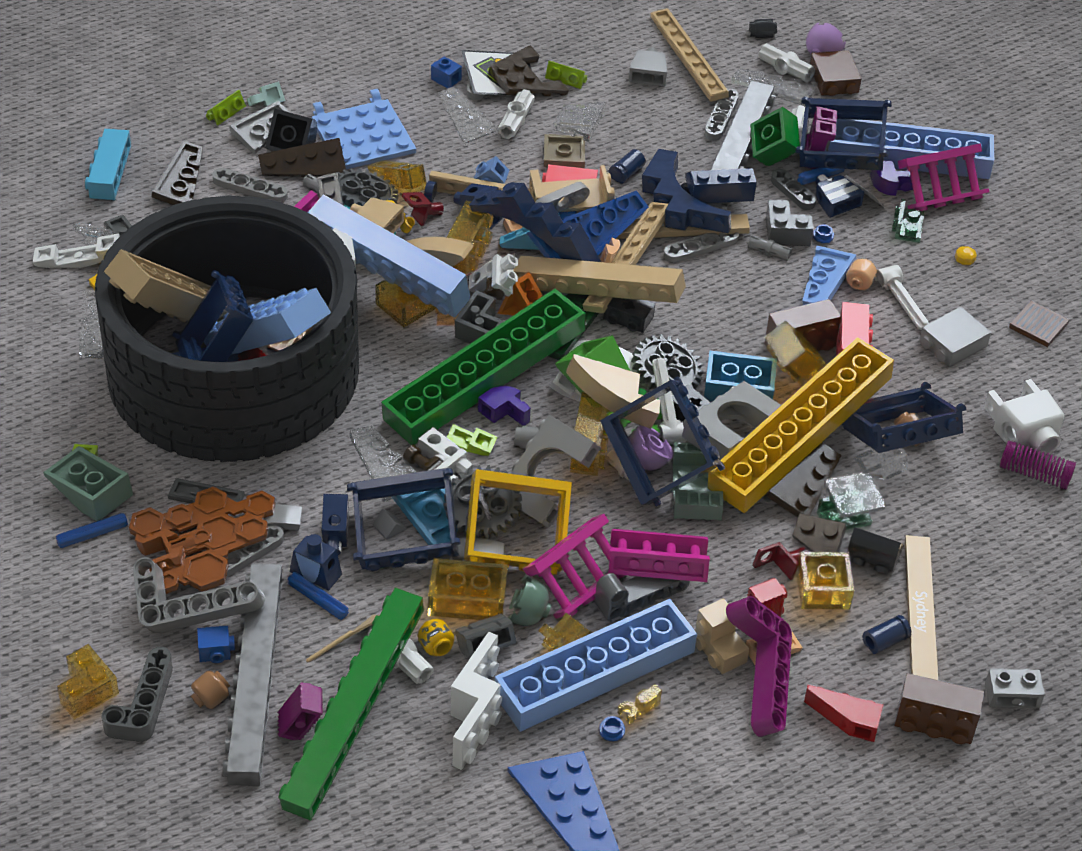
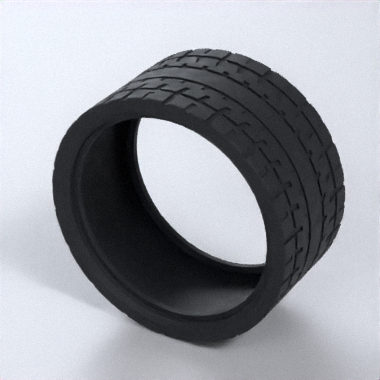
(240, 405)

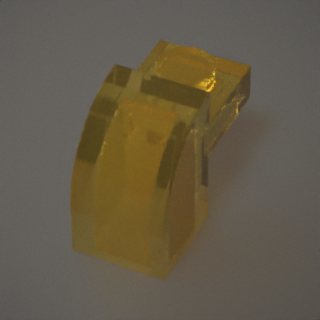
(563, 633)

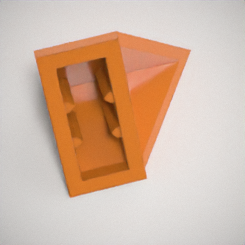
(524, 293)

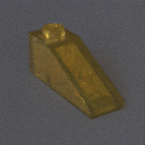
(406, 176)

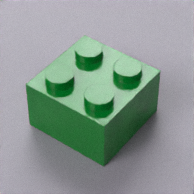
(775, 136)

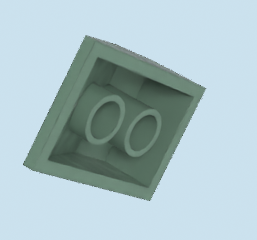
(90, 483)

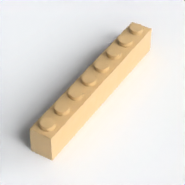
(604, 278)

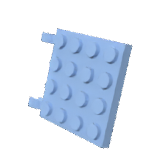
(365, 131)

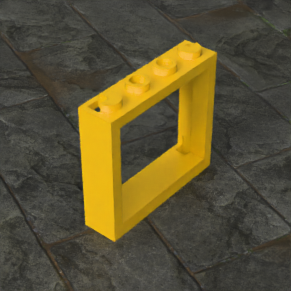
(516, 483)

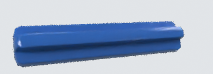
(811, 175)
(91, 530)
(318, 595)

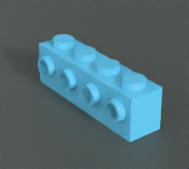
(108, 164)

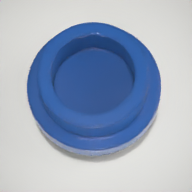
(823, 234)
(612, 728)

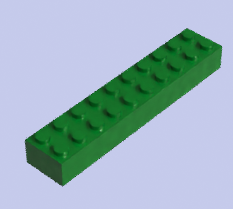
(483, 365)

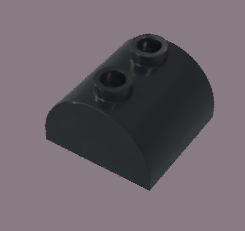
(290, 131)
(875, 550)

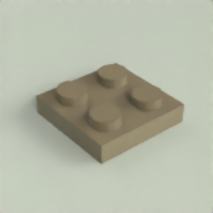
(564, 150)

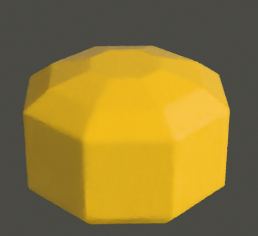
(965, 255)

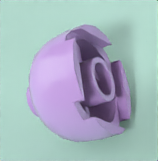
(824, 39)
(649, 448)

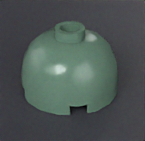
(531, 601)

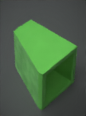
(601, 350)

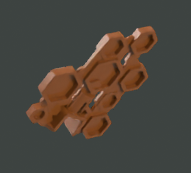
(214, 532)

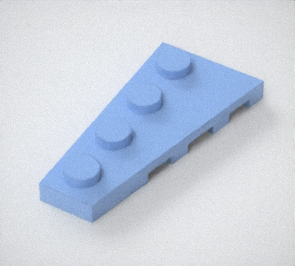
(827, 274)

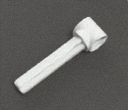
(892, 278)
(670, 428)

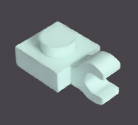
(268, 95)

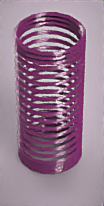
(1066, 473)

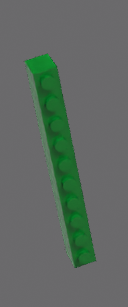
(351, 705)

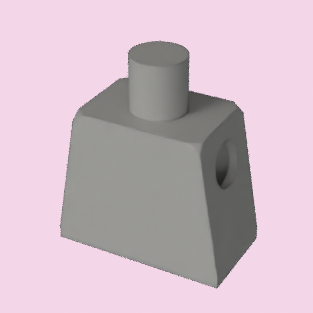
(648, 67)

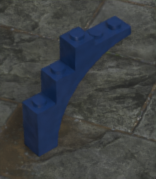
(682, 208)
(540, 218)

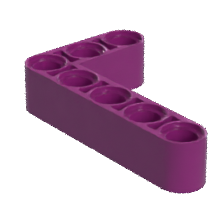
(771, 665)

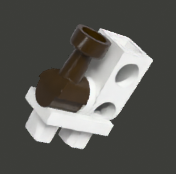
(495, 277)
(442, 454)

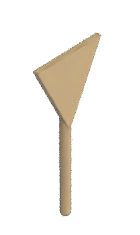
(365, 624)

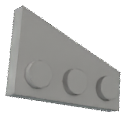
(254, 129)

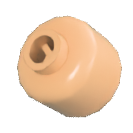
(861, 274)

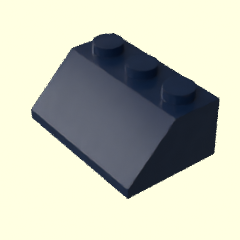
(722, 185)

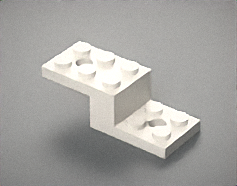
(476, 701)

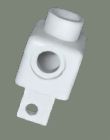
(1027, 420)

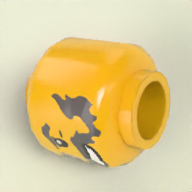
(436, 637)

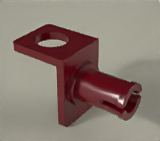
(422, 206)
(783, 559)

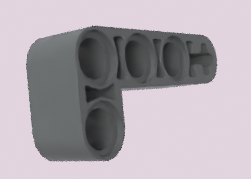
(622, 598)
(140, 719)

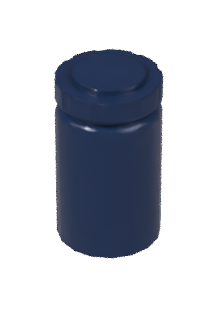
(627, 166)
(887, 634)

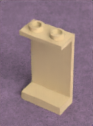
(599, 189)

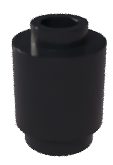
(762, 28)

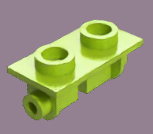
(568, 75)
(226, 108)

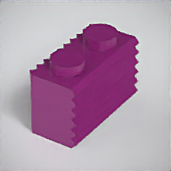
(300, 712)

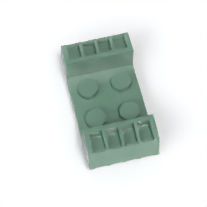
(694, 498)

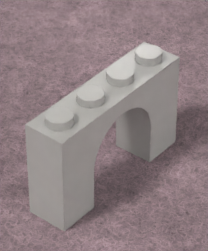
(739, 403)
(551, 439)

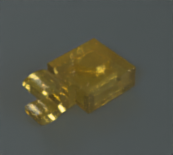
(644, 702)

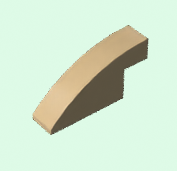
(445, 249)
(612, 388)

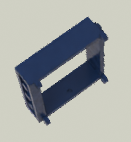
(845, 110)
(222, 293)
(945, 419)
(629, 458)
(396, 486)

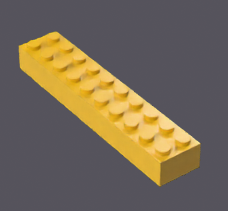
(801, 424)

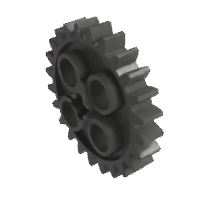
(361, 186)
(684, 365)
(496, 497)

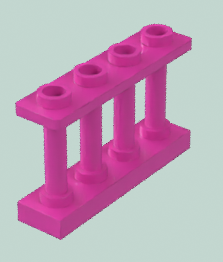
(931, 161)
(560, 555)
(659, 555)

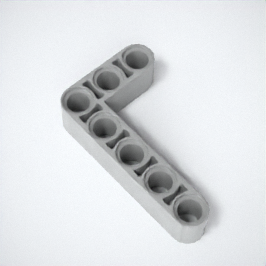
(189, 604)

